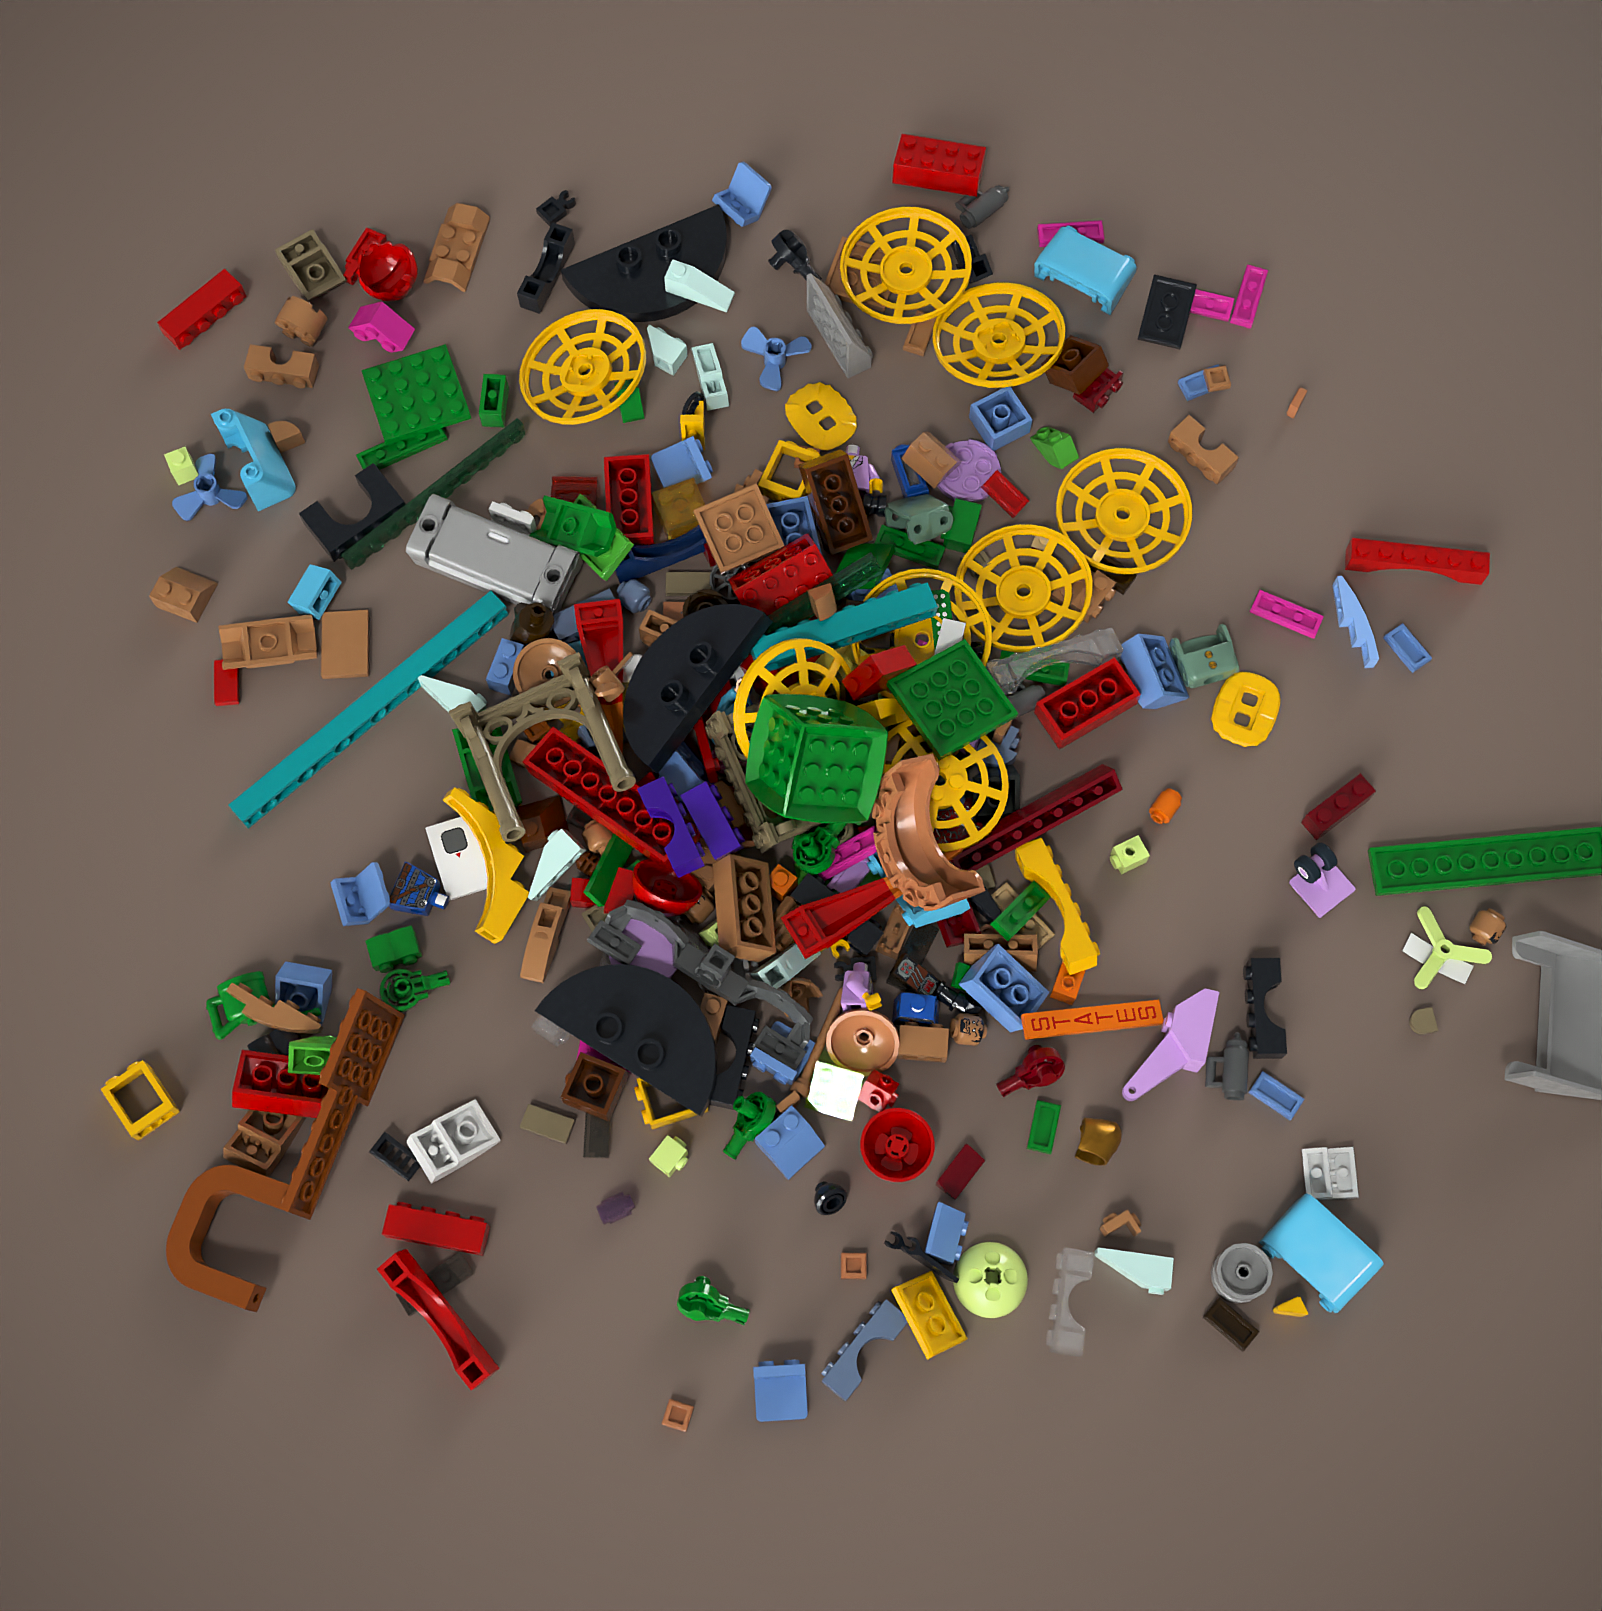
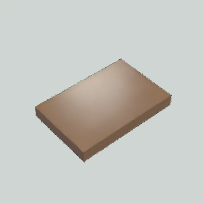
(345, 644)

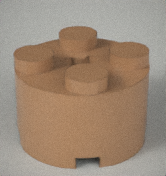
(301, 320)

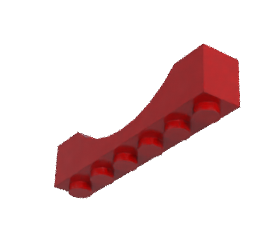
(1458, 564)
(414, 1285)

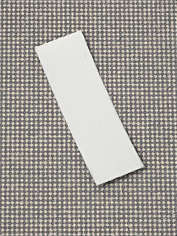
(1452, 968)

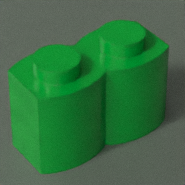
(393, 949)

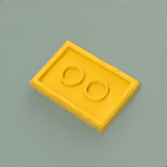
(929, 1314)

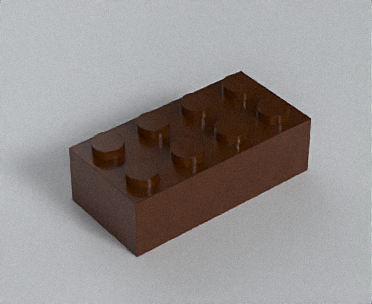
(835, 502)

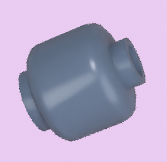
(634, 596)

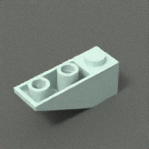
(782, 967)

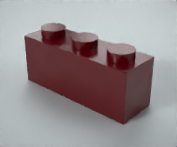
(1338, 806)

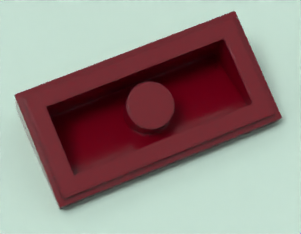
(960, 1171)

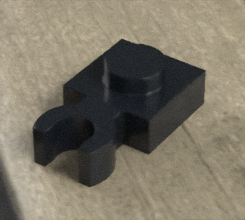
(554, 210)
(870, 961)

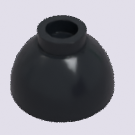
(829, 1198)

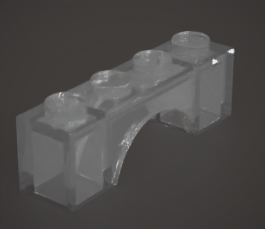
(1066, 1334)

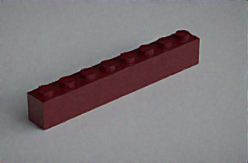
(1041, 817)

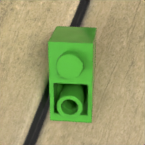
(1055, 446)

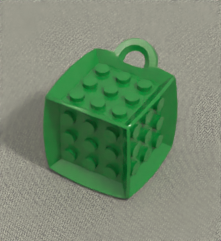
(816, 758)

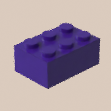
(713, 820)

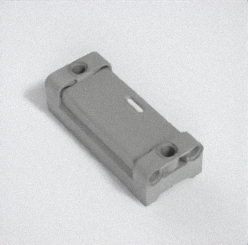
(491, 556)

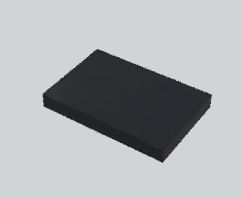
(1167, 312)

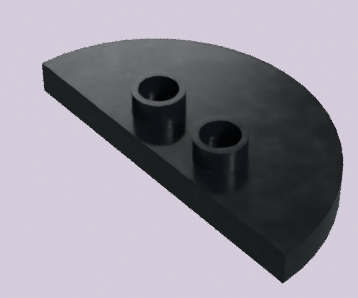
(632, 274)
(684, 676)
(641, 1025)

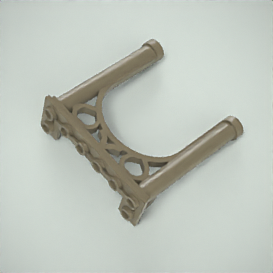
(479, 727)
(766, 830)

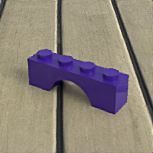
(660, 803)

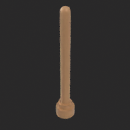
(802, 1084)

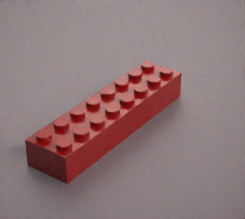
(586, 784)

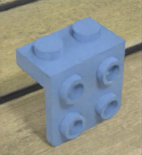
(745, 195)
(681, 463)
(361, 897)
(780, 1071)
(780, 1391)

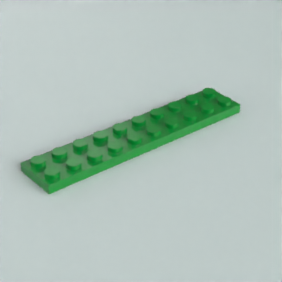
(1486, 861)

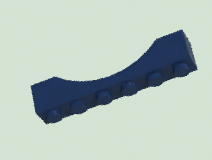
(650, 558)

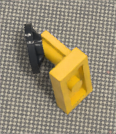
(693, 419)

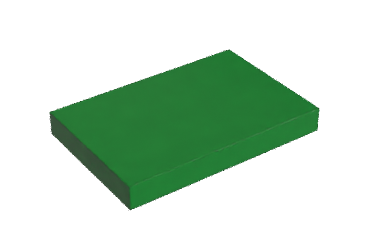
(881, 552)

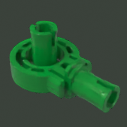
(818, 848)
(407, 989)
(750, 1120)
(708, 1303)

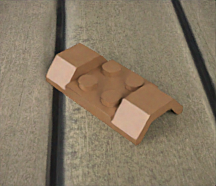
(457, 246)
(268, 642)

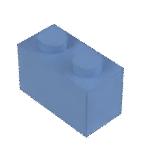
(501, 671)

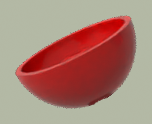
(663, 890)
(889, 1133)

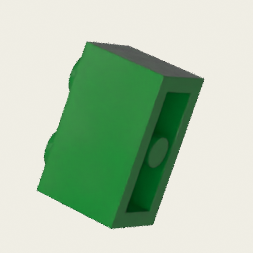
(493, 400)
(964, 525)

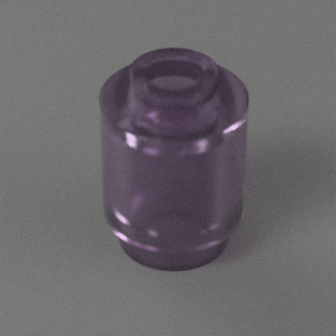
(615, 1208)

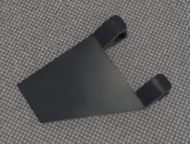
(916, 1252)

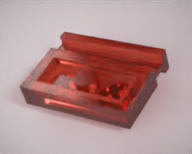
(571, 487)

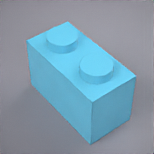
(314, 591)

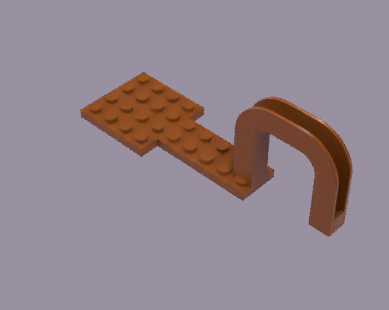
(351, 1076)

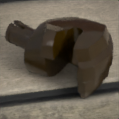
(531, 623)

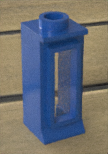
(909, 481)

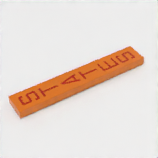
(1092, 1019)

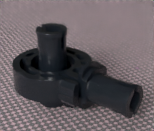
(793, 251)

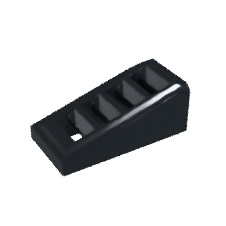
(985, 905)
(390, 1163)

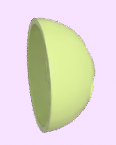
(980, 1289)

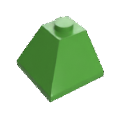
(309, 1054)

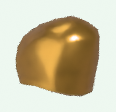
(1098, 1141)

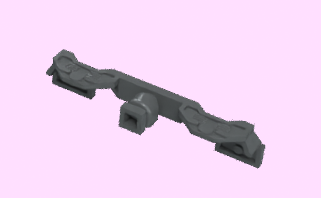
(709, 970)

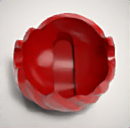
(387, 271)

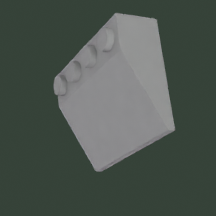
(837, 328)

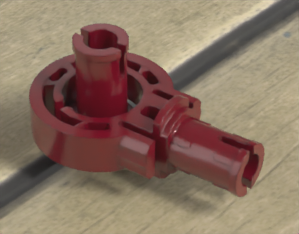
(1034, 1070)

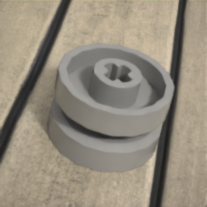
(1251, 1262)

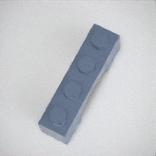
(885, 1324)

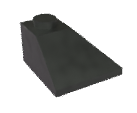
(995, 781)

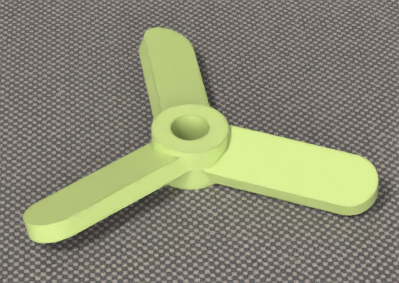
(1437, 957)

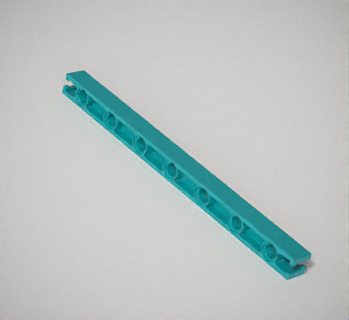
(368, 710)

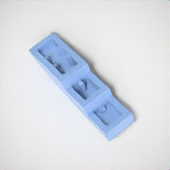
(1352, 616)

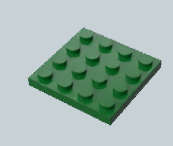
(416, 394)
(952, 699)

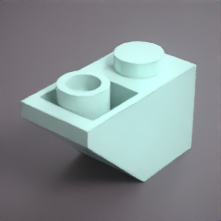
(666, 351)

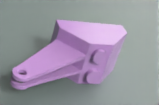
(1183, 1046)

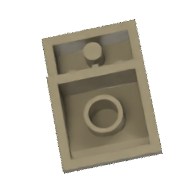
(310, 265)

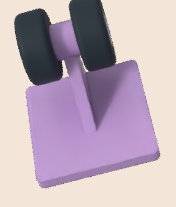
(1320, 880)

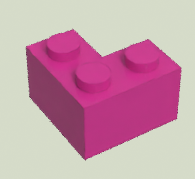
(383, 324)

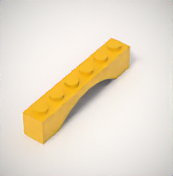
(1076, 946)

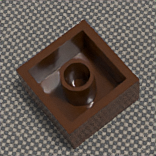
(1077, 365)
(594, 1086)

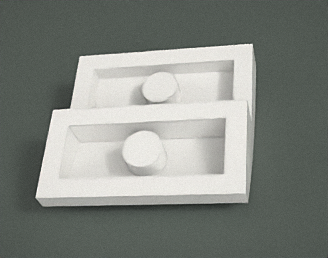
(1330, 1173)

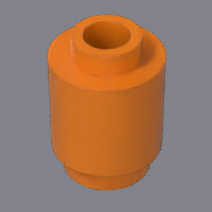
(1165, 806)

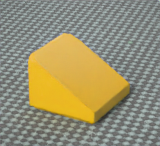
(1293, 1307)

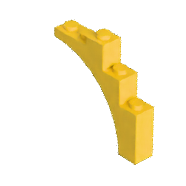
(501, 861)

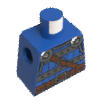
(416, 892)
(915, 1008)

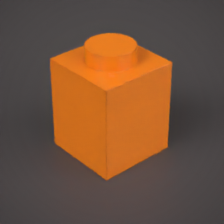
(782, 883)

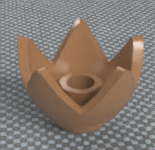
(801, 990)

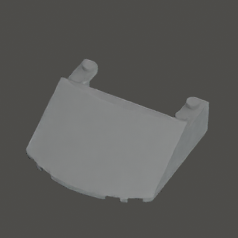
(1568, 1017)

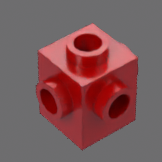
(879, 1091)

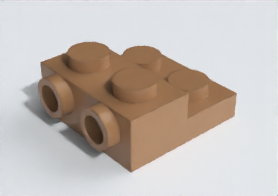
(1102, 591)

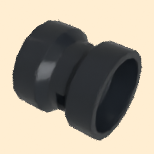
(874, 504)

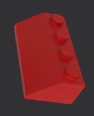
(266, 1086)

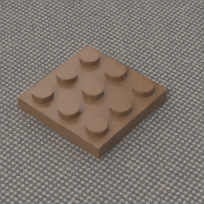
(834, 279)
(738, 528)

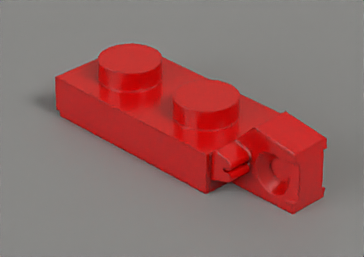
(360, 247)

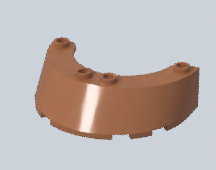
(908, 843)

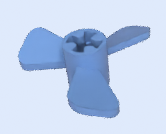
(756, 342)
(190, 503)

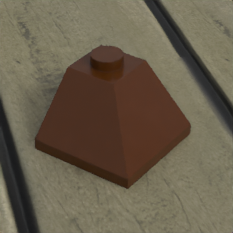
(540, 821)

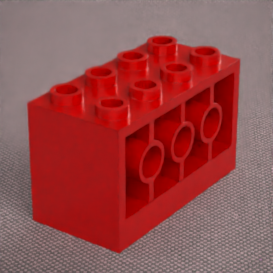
(781, 576)

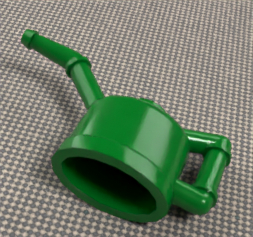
(234, 1007)

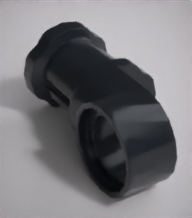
(957, 999)

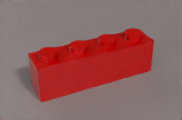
(202, 309)
(436, 1229)

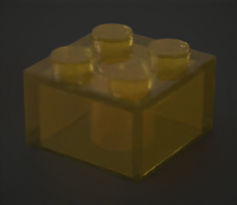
(676, 506)

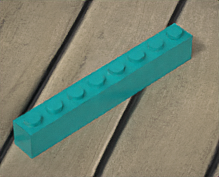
(853, 623)

